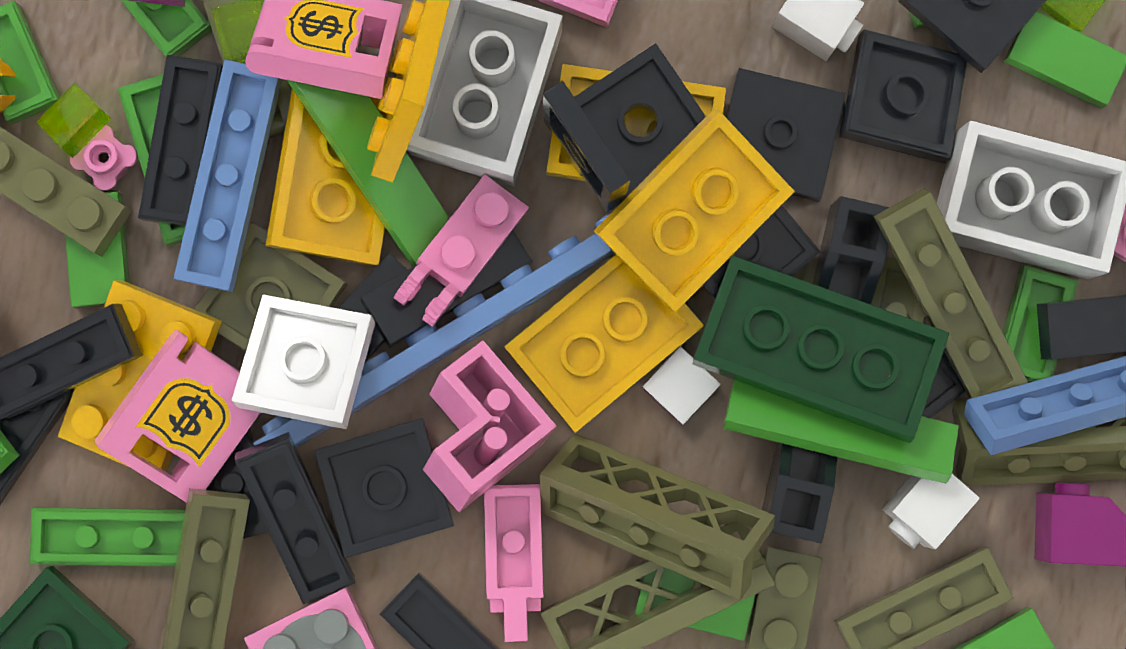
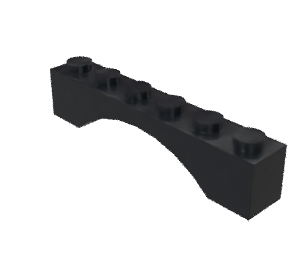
(849, 264)

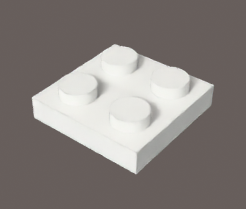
(304, 361)

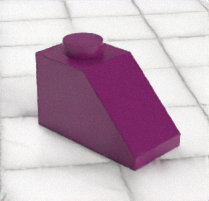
(1079, 528)

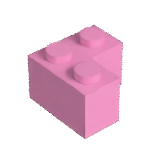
(495, 425)

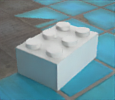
(486, 87)
(1033, 200)

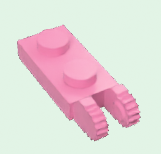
(464, 245)

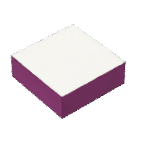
(681, 386)

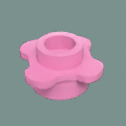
(105, 174)

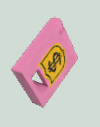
(319, 42)
(185, 411)

